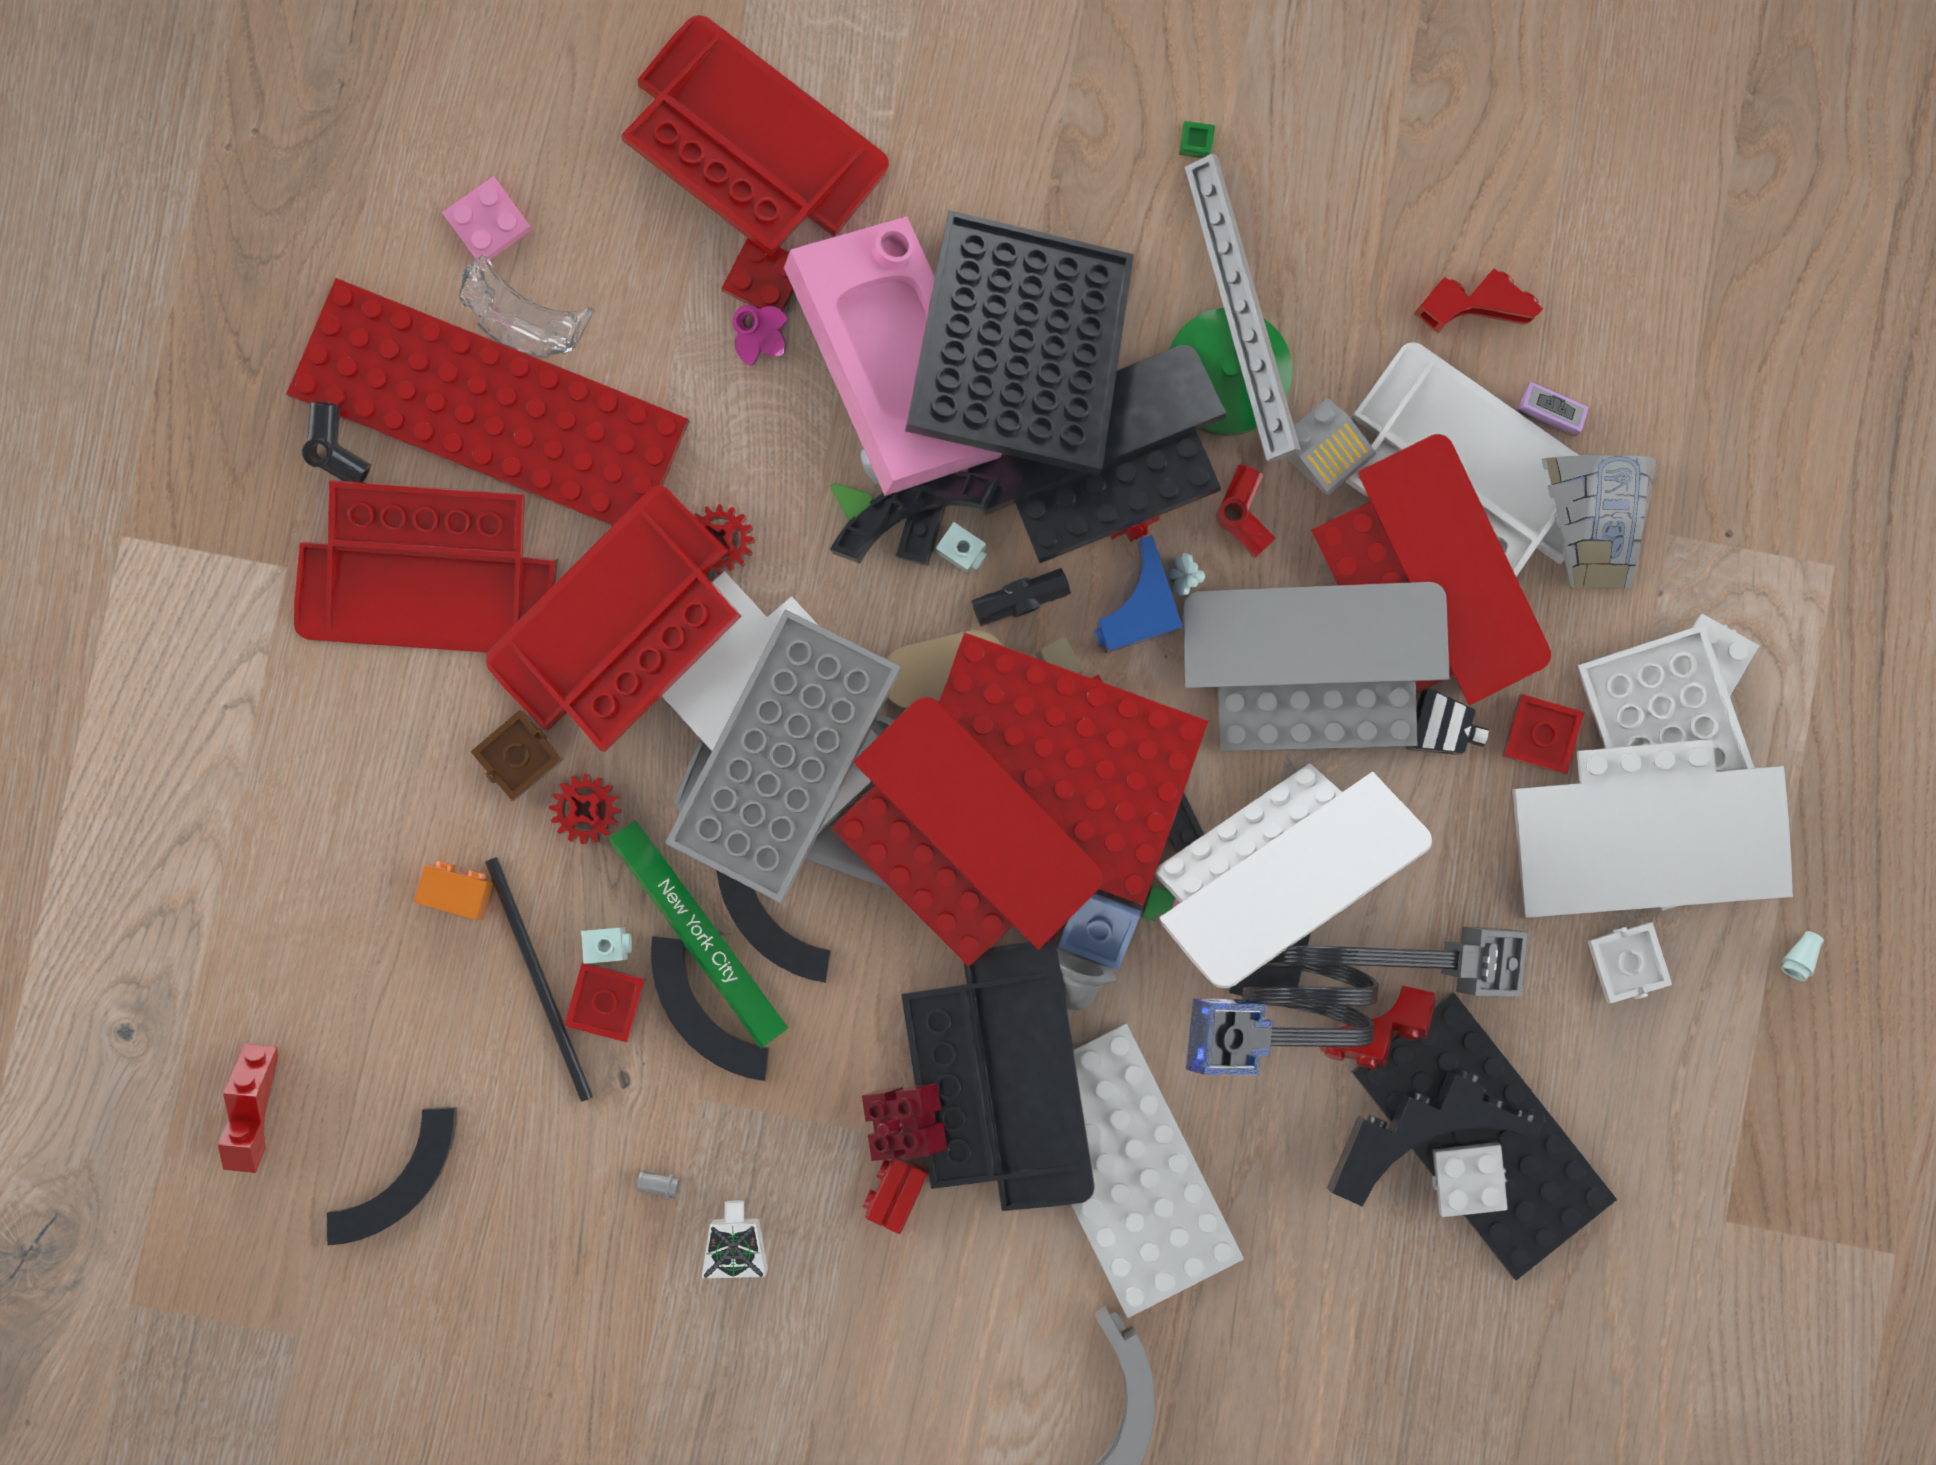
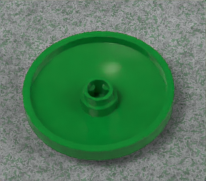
(1214, 343)

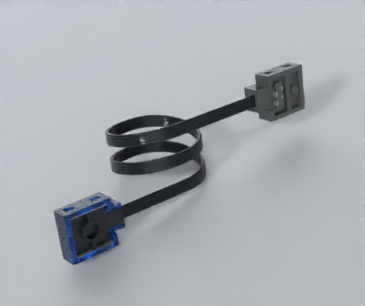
(1233, 1032)

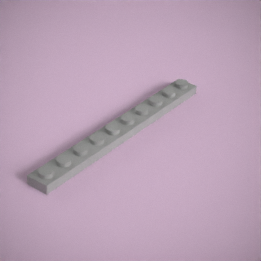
(1242, 309)

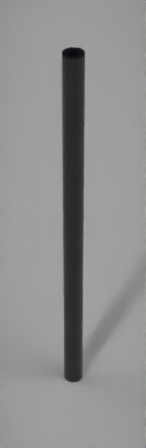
(538, 979)

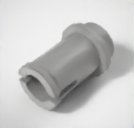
(658, 1184)

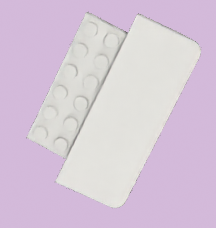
(1494, 442)
(1284, 870)

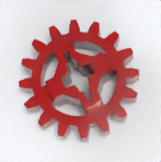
(730, 530)
(574, 818)

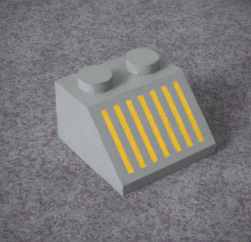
(1329, 447)

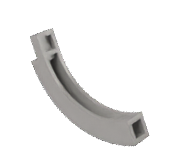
(1139, 1408)

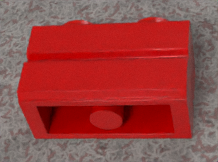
(895, 1194)

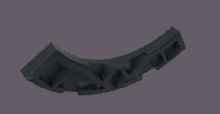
(886, 511)
(768, 936)
(691, 1019)
(407, 1190)

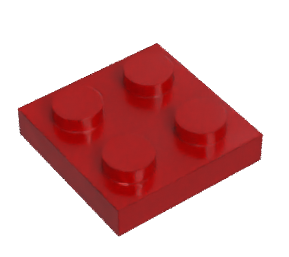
(759, 278)
(1543, 734)
(605, 1002)

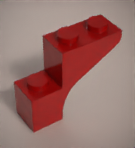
(1493, 299)
(1408, 1016)
(246, 1105)

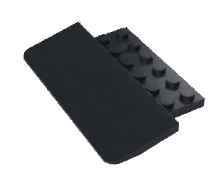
(1148, 462)
(1004, 1079)

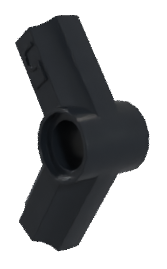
(324, 430)

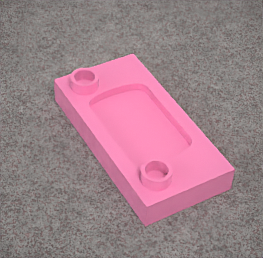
(869, 315)

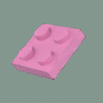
(487, 220)

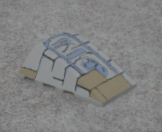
(1601, 514)

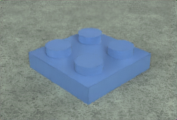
(1100, 931)

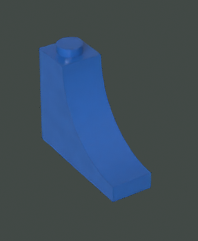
(1147, 612)

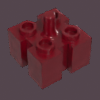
(904, 1122)

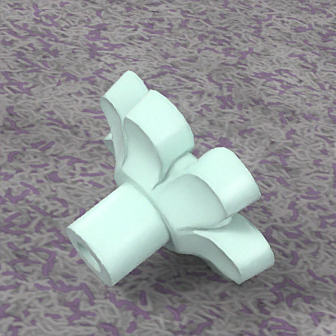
(1185, 575)

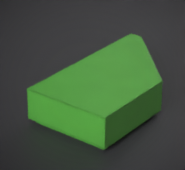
(851, 500)

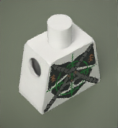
(734, 1246)

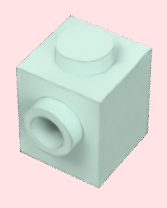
(962, 548)
(606, 945)

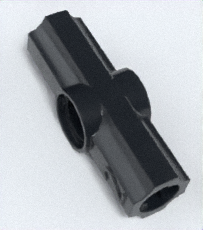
(1021, 597)

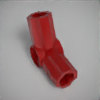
(1240, 495)

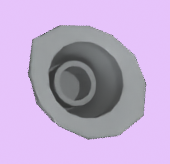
(1082, 978)

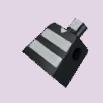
(1445, 725)

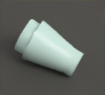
(1802, 958)

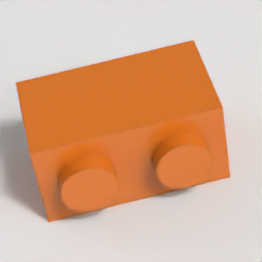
(454, 891)

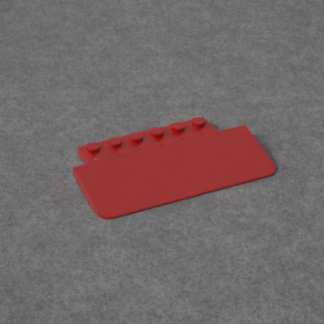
(749, 139)
(1433, 528)
(418, 568)
(618, 623)
(962, 837)

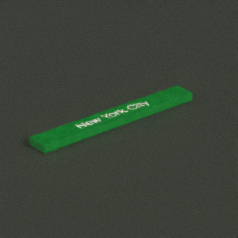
(698, 934)

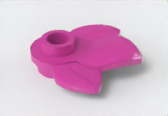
(762, 336)

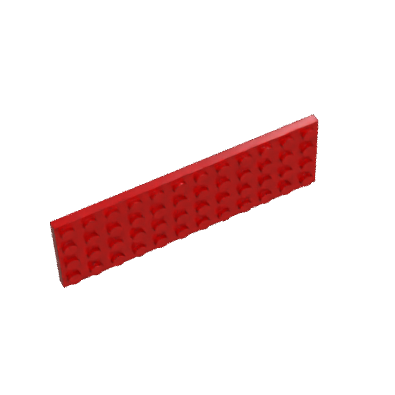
(485, 405)

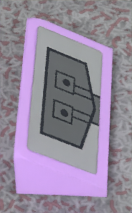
(1553, 409)

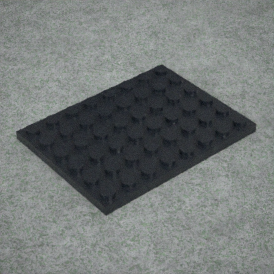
(1021, 343)

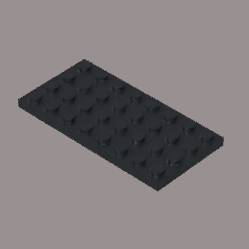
(1548, 1179)

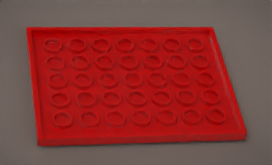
(1083, 750)

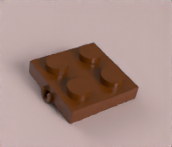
(516, 755)

